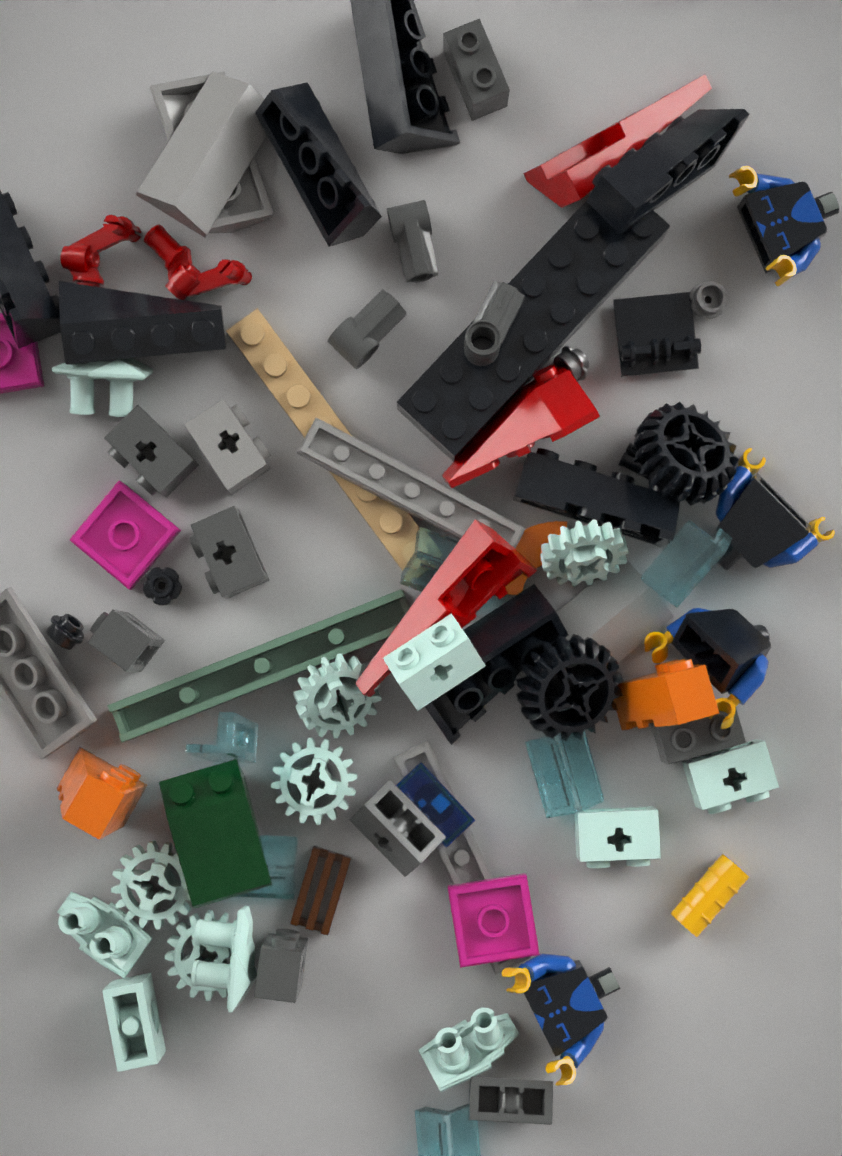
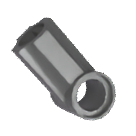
(412, 232)
(493, 322)
(360, 336)

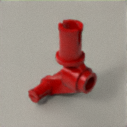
(83, 256)
(184, 277)

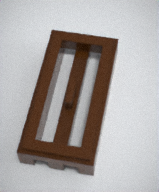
(311, 923)

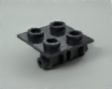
(656, 334)

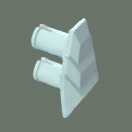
(120, 374)
(103, 932)
(241, 972)
(468, 1047)

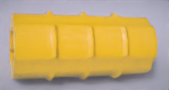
(709, 895)

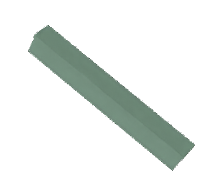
(258, 666)

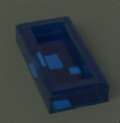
(436, 802)

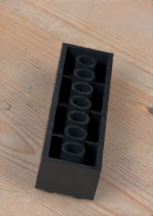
(561, 292)

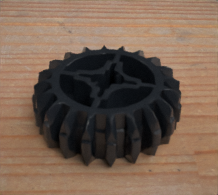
(679, 461)
(591, 686)

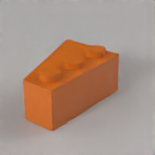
(668, 697)
(98, 794)

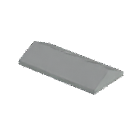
(206, 154)
(249, 199)
(615, 613)
(36, 682)

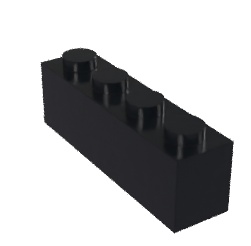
(398, 78)
(317, 163)
(663, 166)
(23, 294)
(126, 325)
(587, 495)
(504, 645)

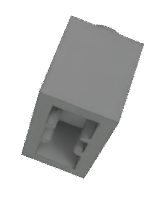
(209, 433)

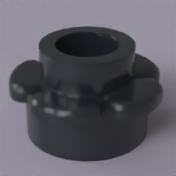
(171, 591)
(66, 631)

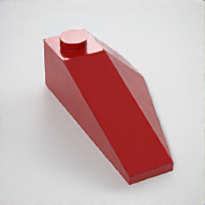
(542, 409)

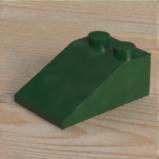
(215, 833)

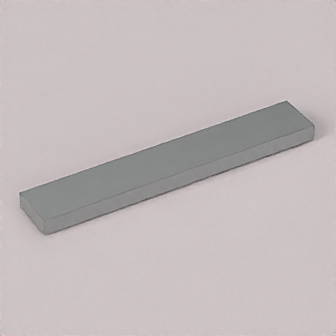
(400, 484)
(463, 856)

